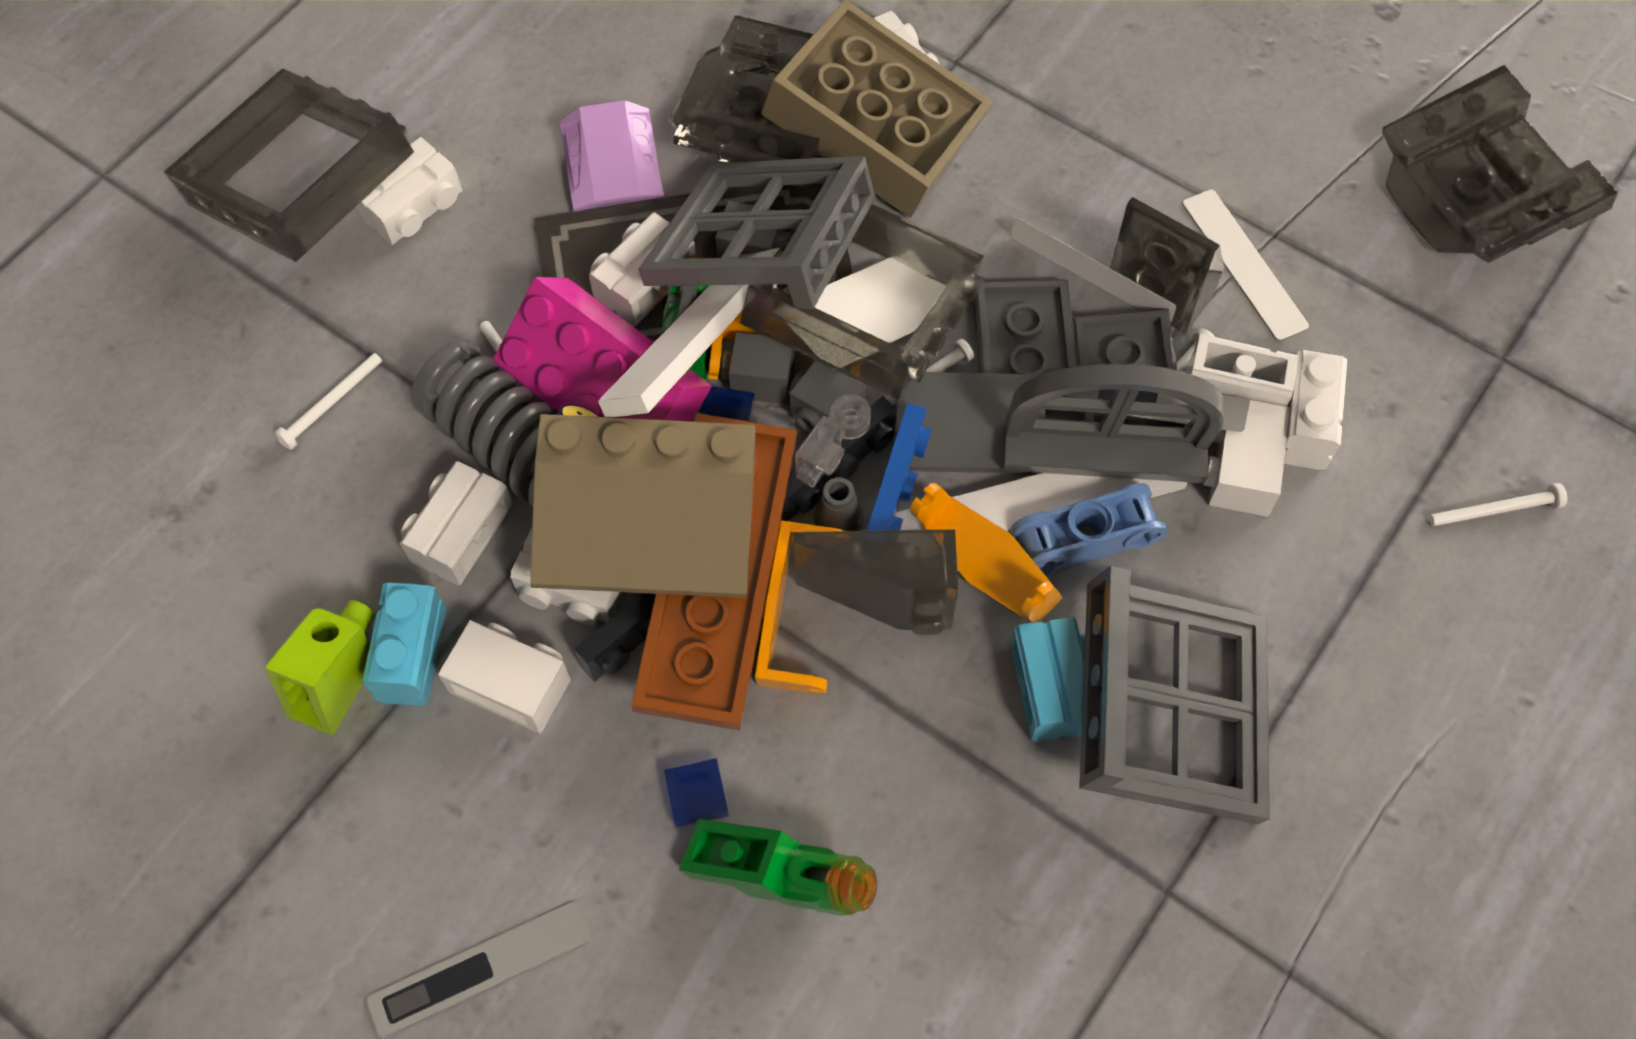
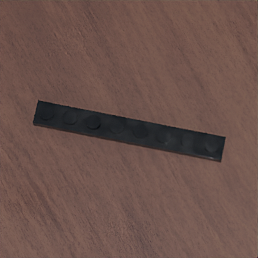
(611, 644)

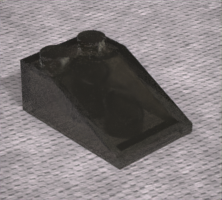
(1168, 260)
(886, 575)

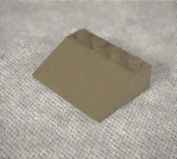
(877, 100)
(642, 506)

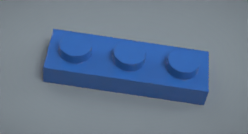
(898, 480)

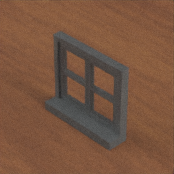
(812, 252)
(1108, 688)

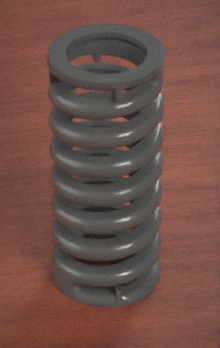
(457, 413)

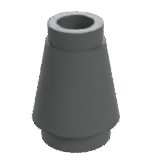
(839, 506)

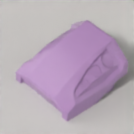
(610, 155)

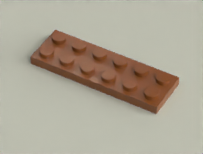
(705, 646)

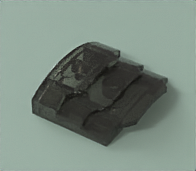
(728, 93)
(1483, 176)

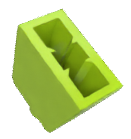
(322, 666)

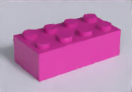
(577, 348)

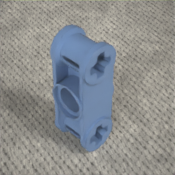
(1121, 517)

